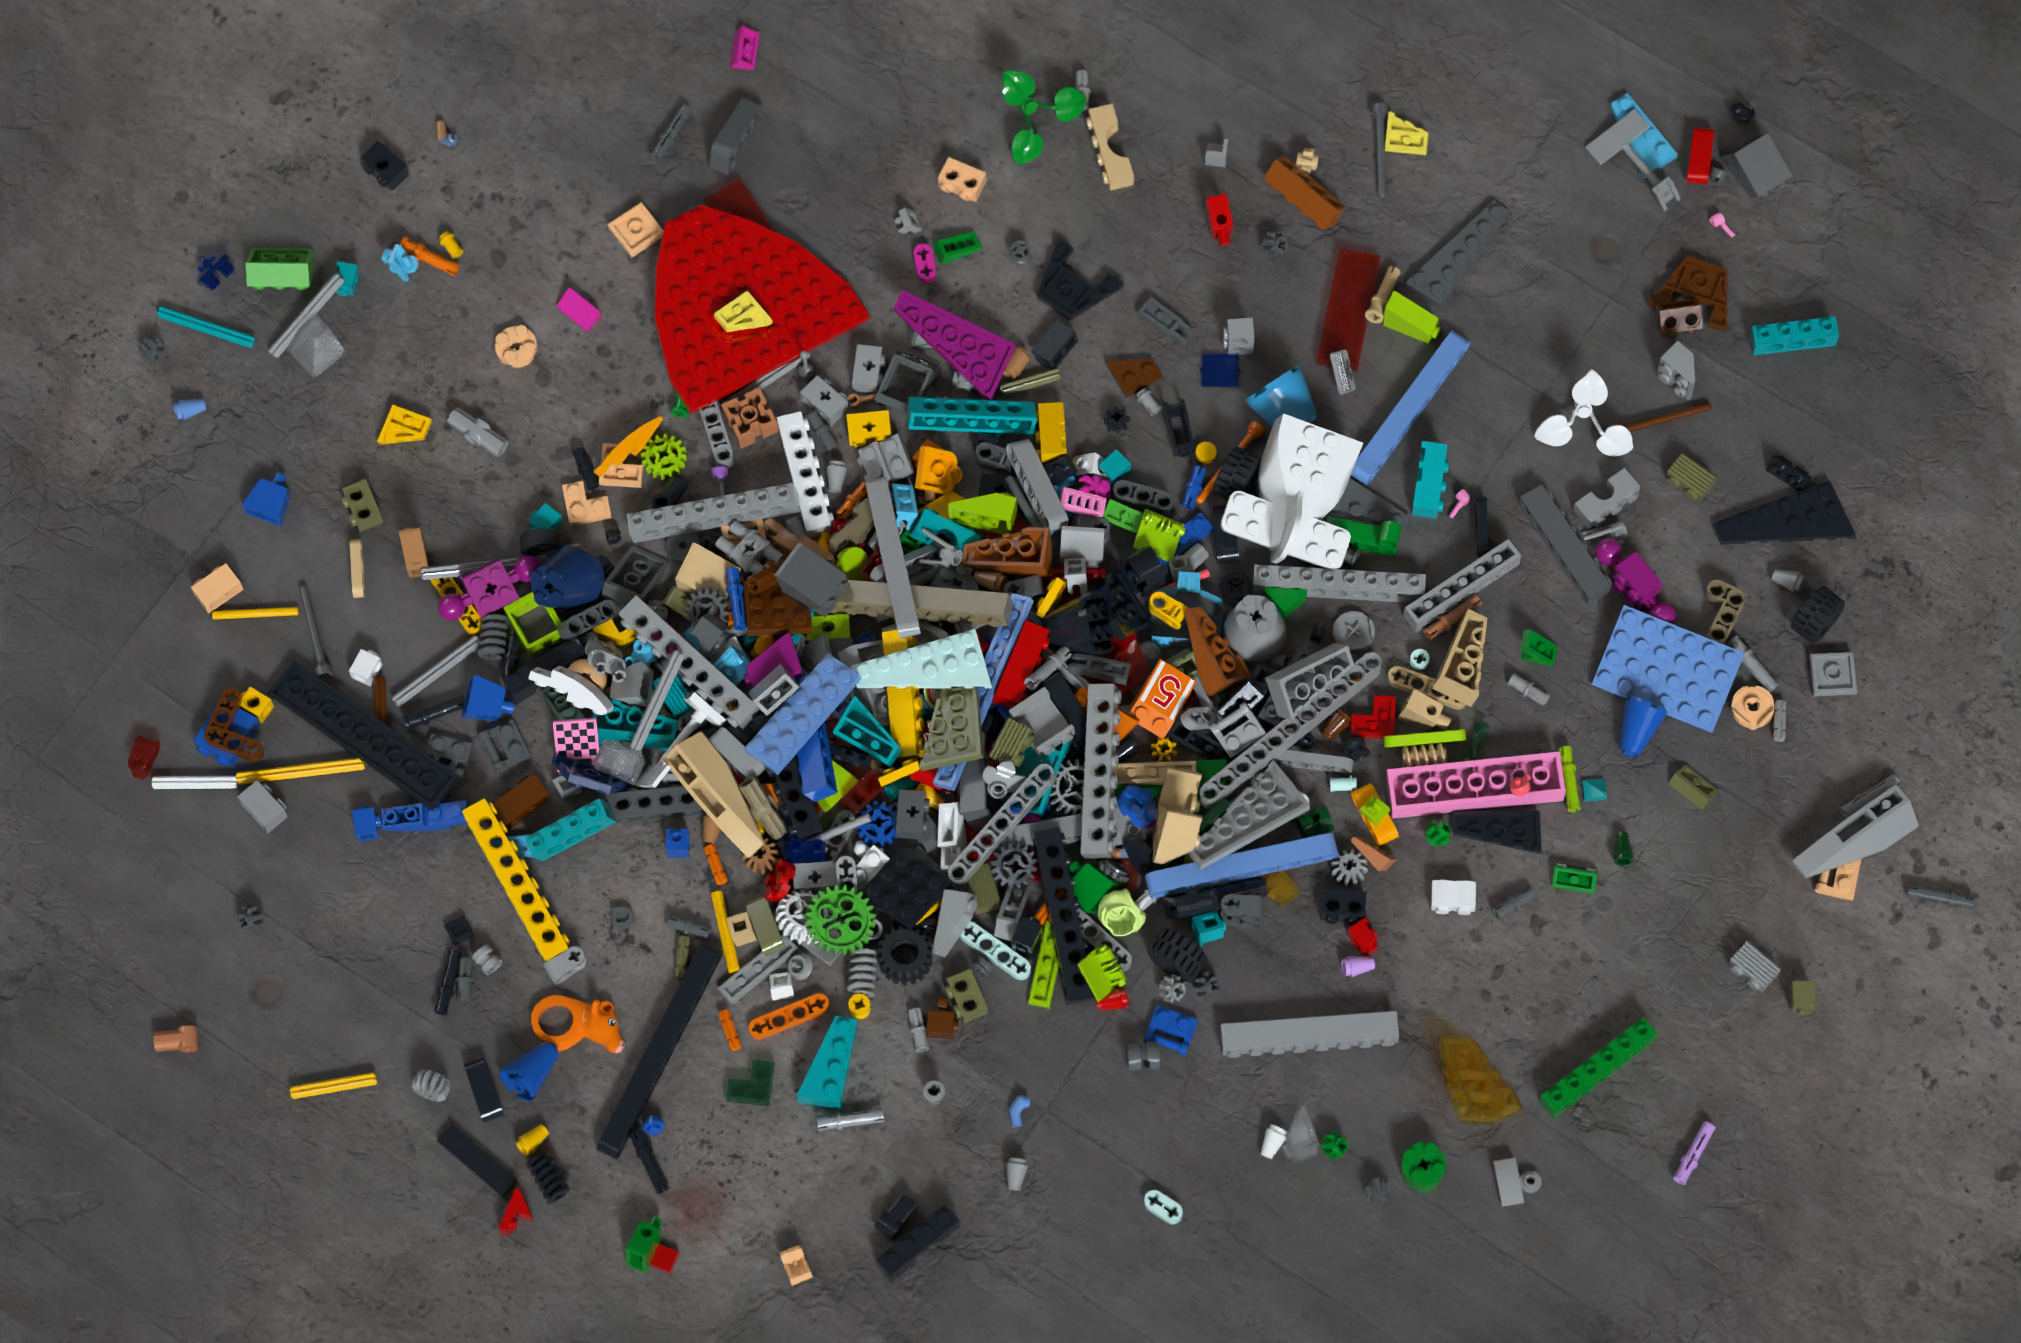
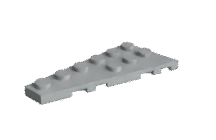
(1258, 810)

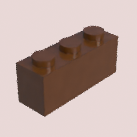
(520, 801)

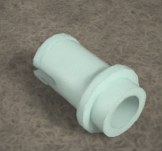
(1343, 784)

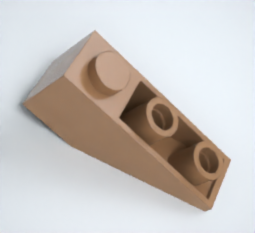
(414, 550)

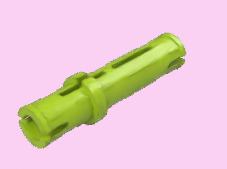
(1569, 777)

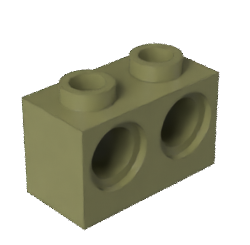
(365, 504)
(970, 995)

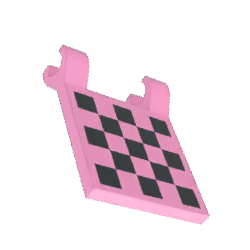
(576, 738)

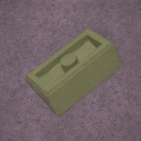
(1693, 786)

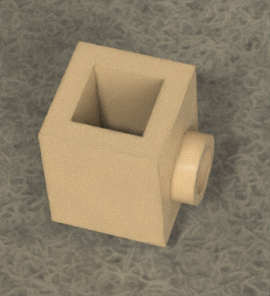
(741, 929)

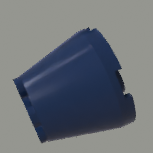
(568, 578)

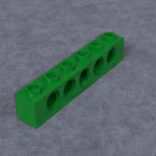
(1598, 1068)

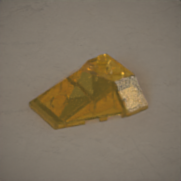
(1472, 1085)

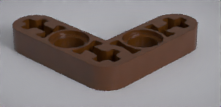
(222, 729)

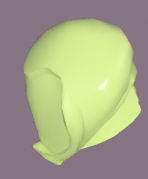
(1120, 913)

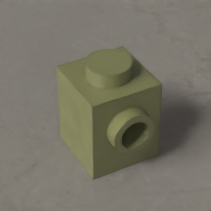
(1802, 997)

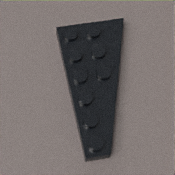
(1797, 517)

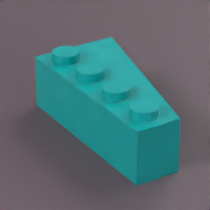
(830, 1069)

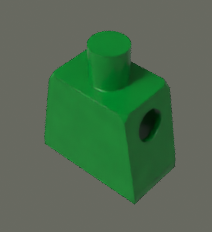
(1091, 885)
(643, 1244)

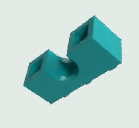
(937, 524)

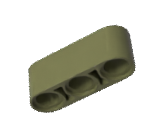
(764, 925)

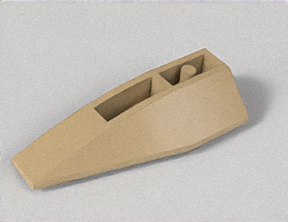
(714, 788)

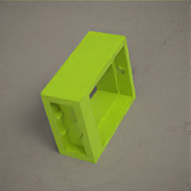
(523, 606)

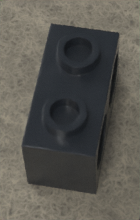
(1245, 691)
(1343, 900)

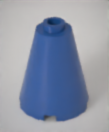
(1639, 725)
(530, 1071)

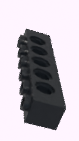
(799, 829)

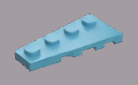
(1650, 144)

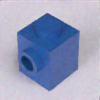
(366, 823)

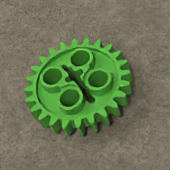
(831, 902)

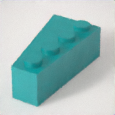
(624, 720)

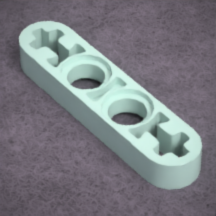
(992, 953)

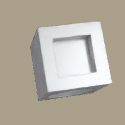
(366, 667)

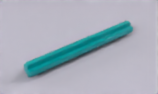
(206, 326)

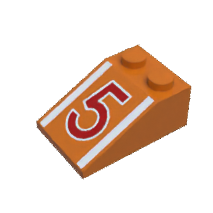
(1161, 698)

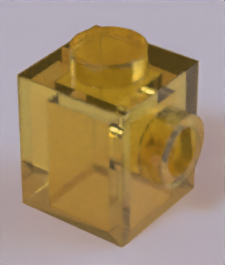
(1281, 888)

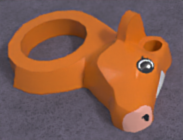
(590, 1021)

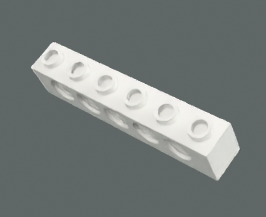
(789, 426)

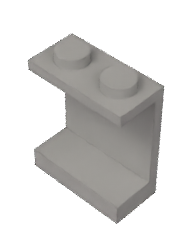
(1045, 720)

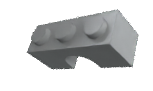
(1594, 510)

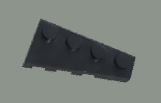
(1504, 828)

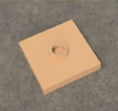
(636, 229)

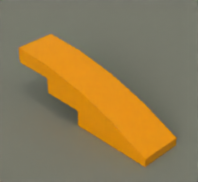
(631, 444)

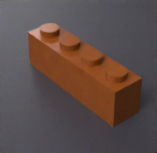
(1304, 193)

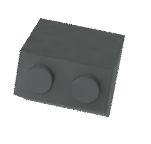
(1757, 166)
(811, 580)

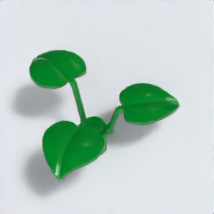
(1016, 91)

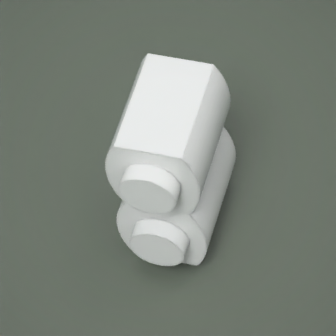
(1453, 896)

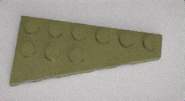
(954, 729)

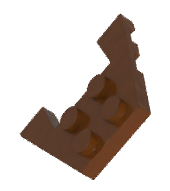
(1700, 281)

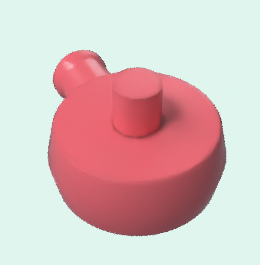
(1520, 786)

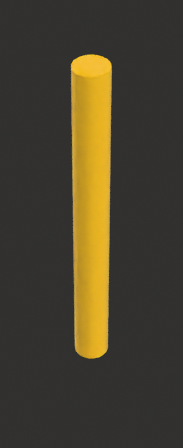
(250, 613)

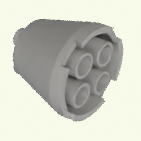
(1255, 629)

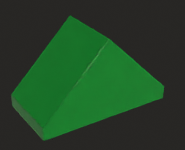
(1286, 599)

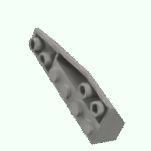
(1861, 834)

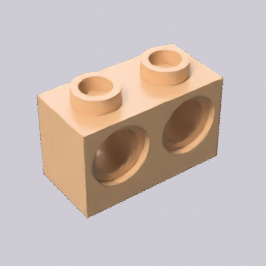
(964, 175)

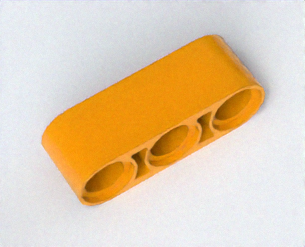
(1385, 830)

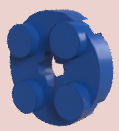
(1138, 805)

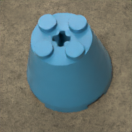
(1284, 396)

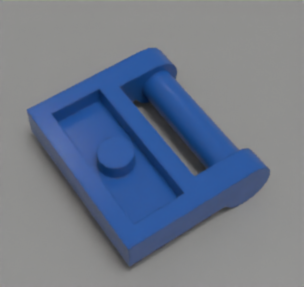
(1172, 1024)

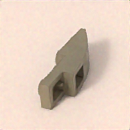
(855, 530)

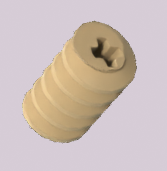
(1422, 756)

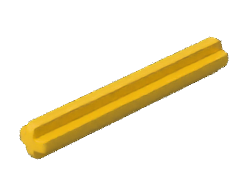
(725, 935)
(333, 1085)

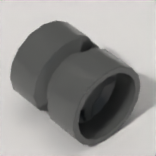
(1143, 1056)

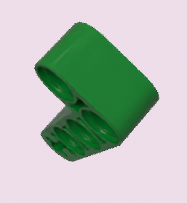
(1368, 537)

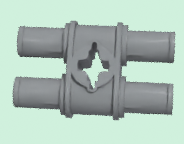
(750, 542)
(605, 657)

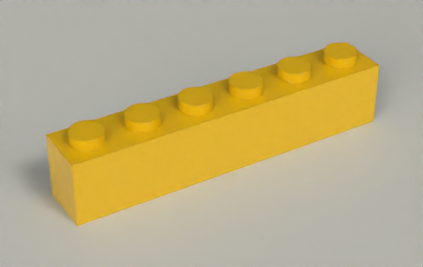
(904, 705)

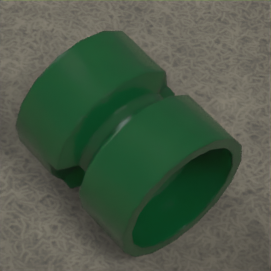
(1316, 822)

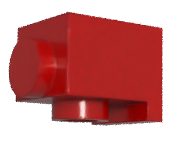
(1363, 937)

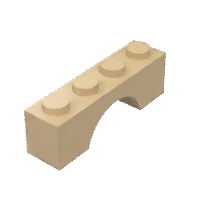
(1116, 168)

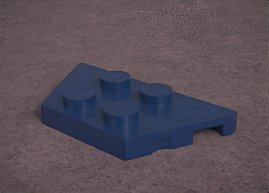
(585, 775)

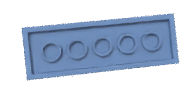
(802, 714)

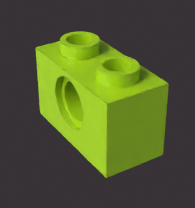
(837, 620)

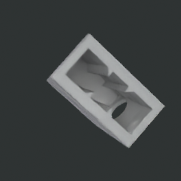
(635, 688)

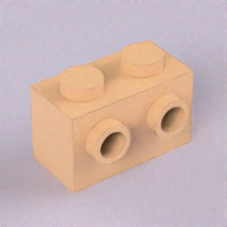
(216, 588)

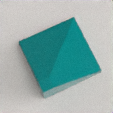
(1594, 790)

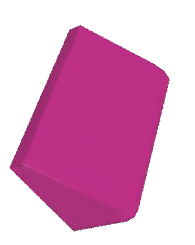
(744, 48)
(579, 310)

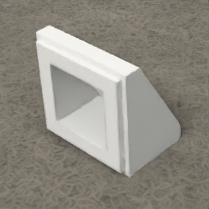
(781, 986)

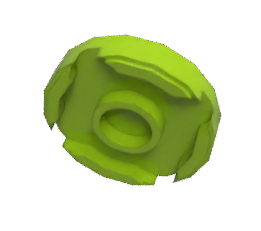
(850, 562)

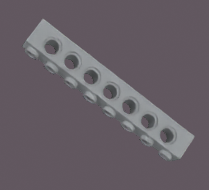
(713, 512)
(1342, 583)
(638, 610)
(1097, 696)

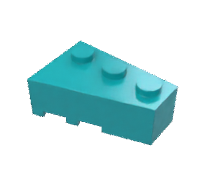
(1430, 480)
(866, 734)

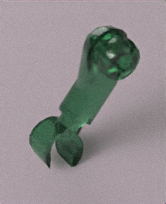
(1472, 752)

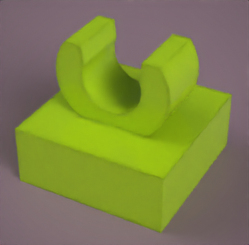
(1375, 810)

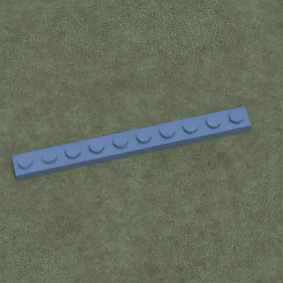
(996, 662)

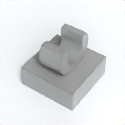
(909, 220)

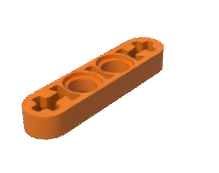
(790, 1019)

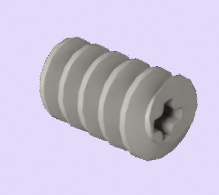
(860, 972)

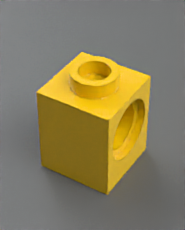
(260, 711)

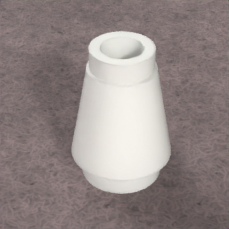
(1272, 1141)

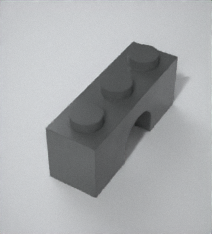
(710, 633)

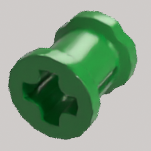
(679, 409)

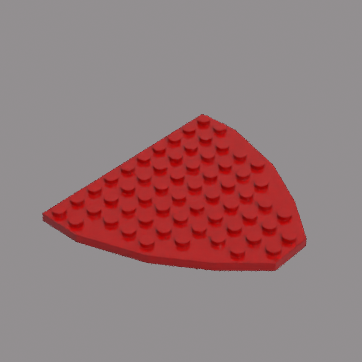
(711, 261)

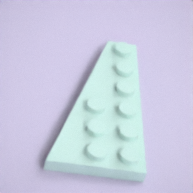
(937, 664)

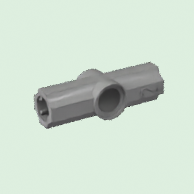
(477, 432)

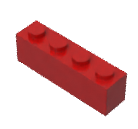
(1021, 665)

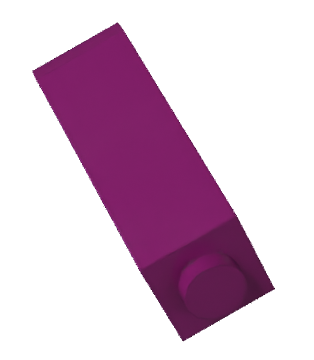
(779, 653)

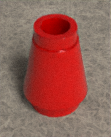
(1114, 1000)

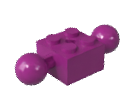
(1634, 580)
(452, 606)

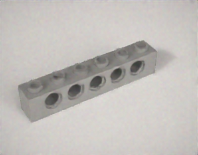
(1462, 585)

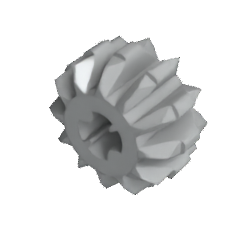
(1357, 870)
(431, 1085)

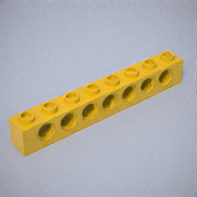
(485, 811)

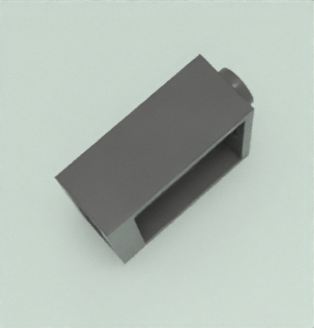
(906, 361)

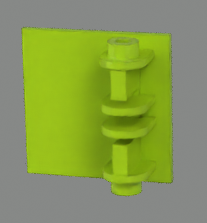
(1160, 534)
(1100, 972)

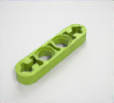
(1424, 738)

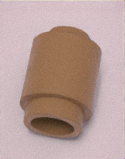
(1016, 363)

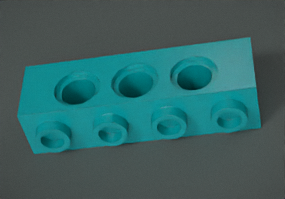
(1794, 335)
(570, 830)

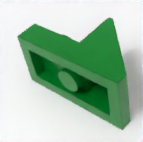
(1537, 649)

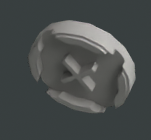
(1354, 630)

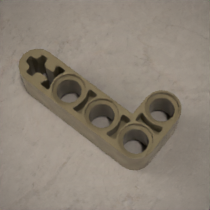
(1726, 607)

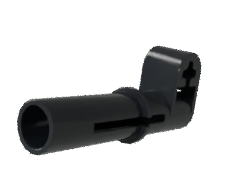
(1190, 904)

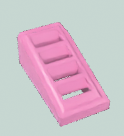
(1084, 497)

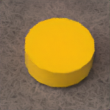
(1206, 452)

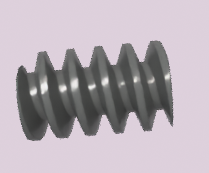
(490, 637)

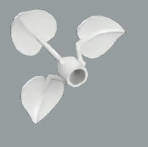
(1586, 392)

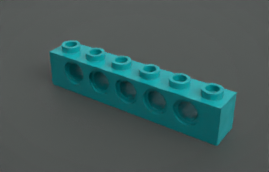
(971, 415)

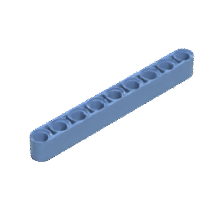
(1410, 407)
(1242, 865)

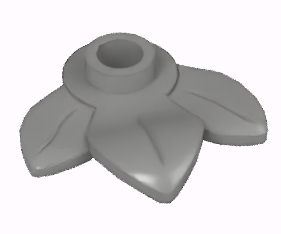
(1003, 776)

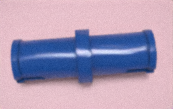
(1193, 487)

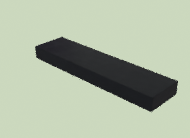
(477, 1161)

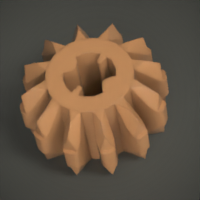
(767, 861)

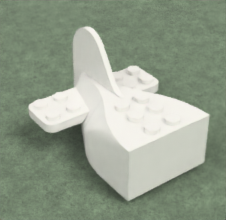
(1298, 484)

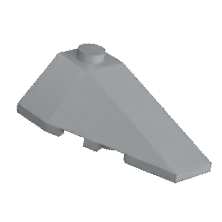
(873, 699)

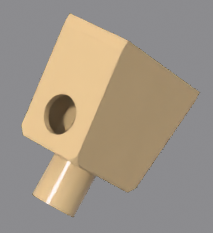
(1423, 712)

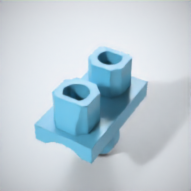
(400, 261)
(641, 653)

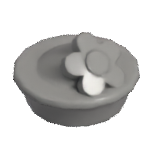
(800, 966)

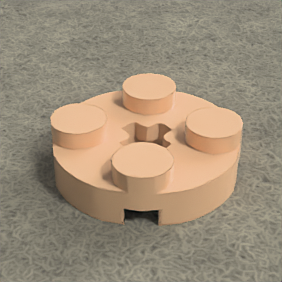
(512, 335)
(1752, 695)

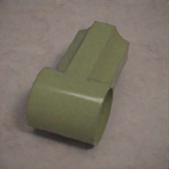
(676, 603)

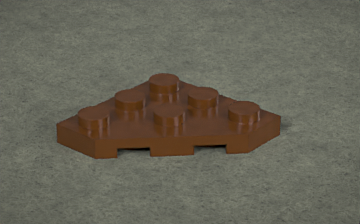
(775, 613)

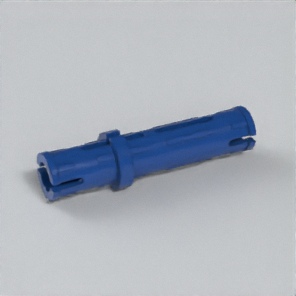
(735, 591)

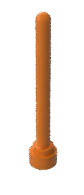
(1253, 432)

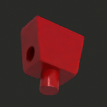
(1218, 211)

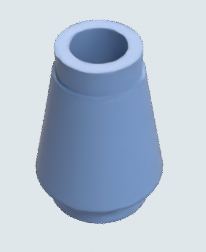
(187, 408)

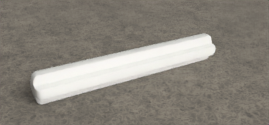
(193, 782)

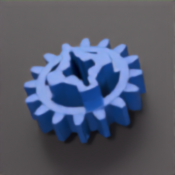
(887, 823)

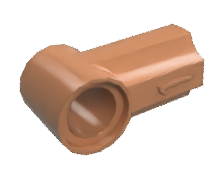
(183, 1039)

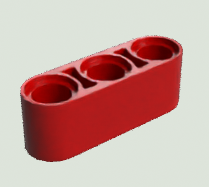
(1700, 155)

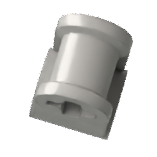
(563, 965)

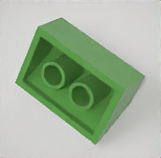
(280, 268)

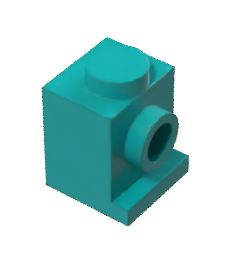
(350, 274)
(1207, 928)

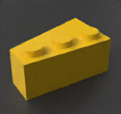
(1051, 431)

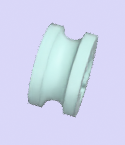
(1415, 654)

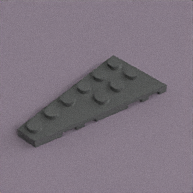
(1366, 507)

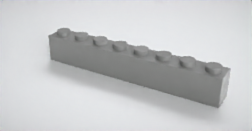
(1309, 1033)

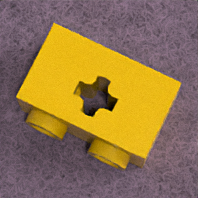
(860, 422)

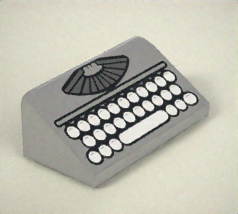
(1342, 371)

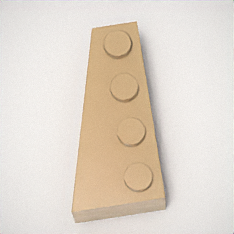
(1462, 665)

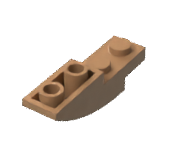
(786, 542)

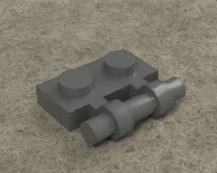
(450, 750)

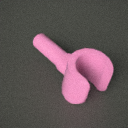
(1717, 220)
(1463, 498)

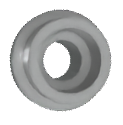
(1527, 1187)

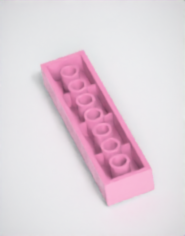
(1473, 785)

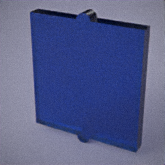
(1220, 370)

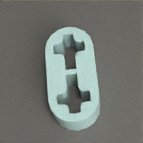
(1165, 1202)

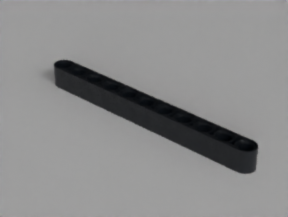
(659, 1050)

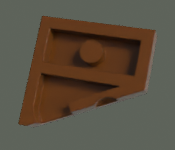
(1134, 374)

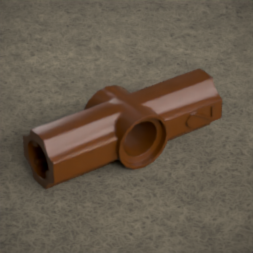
(765, 578)

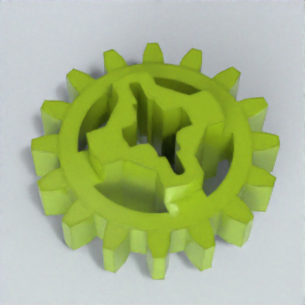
(664, 465)

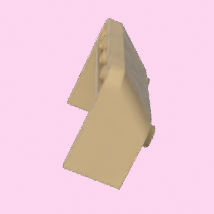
(1176, 825)

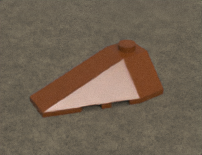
(1018, 553)
(1215, 661)

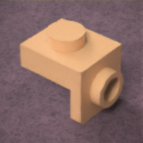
(795, 1265)

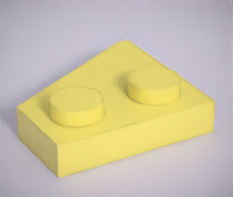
(1405, 137)
(742, 314)

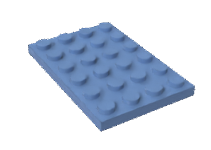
(1668, 668)

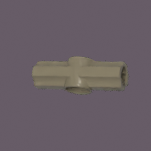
(763, 808)

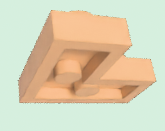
(624, 475)
(582, 510)

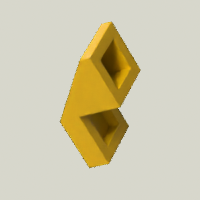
(608, 631)

